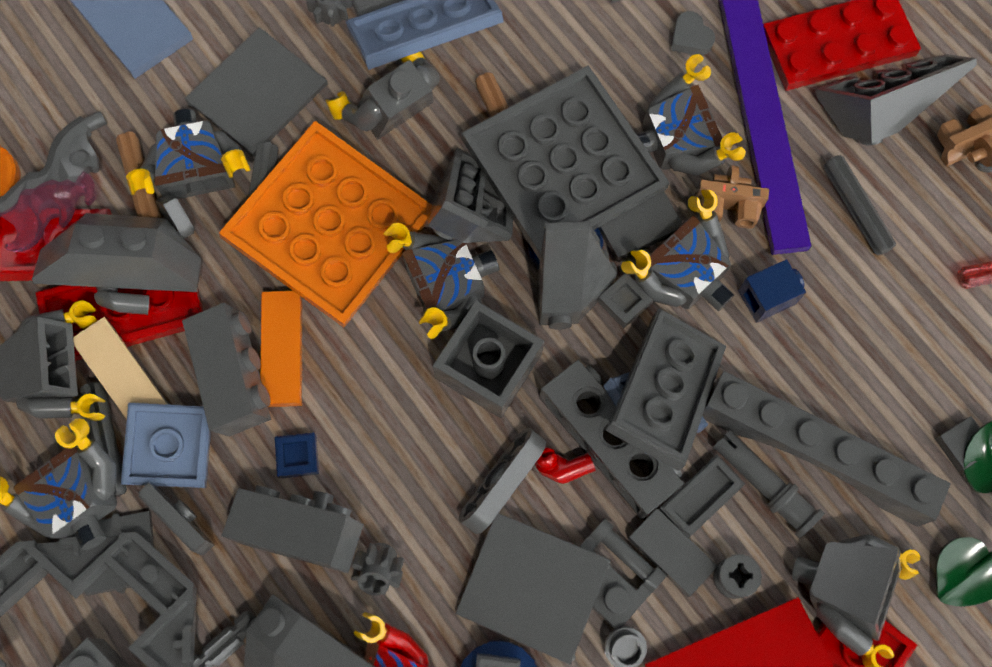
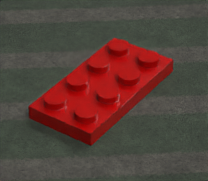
(839, 41)

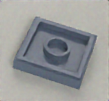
(166, 446)

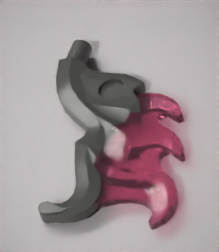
(56, 187)

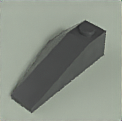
(892, 99)
(571, 273)
(290, 639)

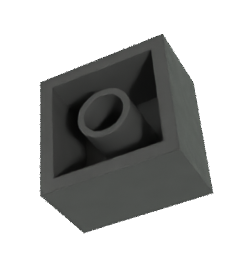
(488, 359)

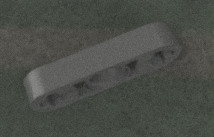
(502, 481)

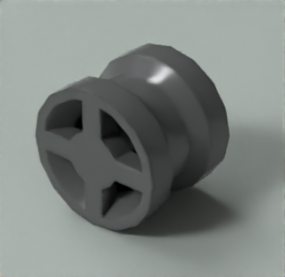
(728, 577)

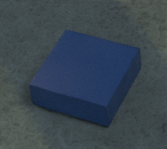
(296, 455)

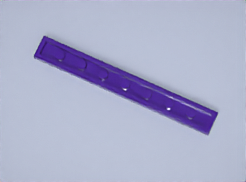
(765, 126)

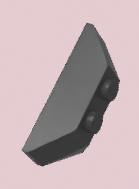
(468, 205)
(119, 254)

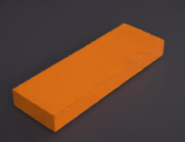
(281, 347)

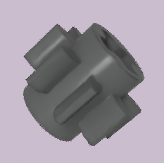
(329, 11)
(377, 569)

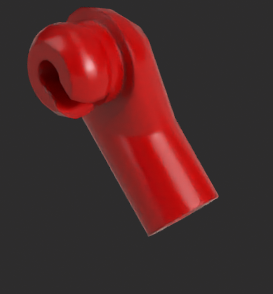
(563, 470)

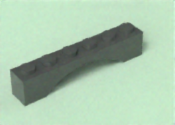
(871, 470)

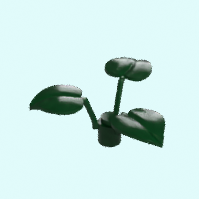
(965, 562)

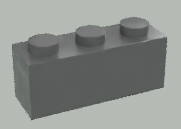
(227, 370)
(294, 528)

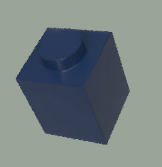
(772, 290)

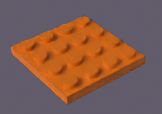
(324, 221)

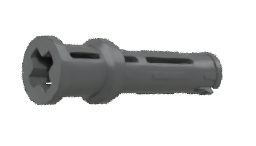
(781, 496)

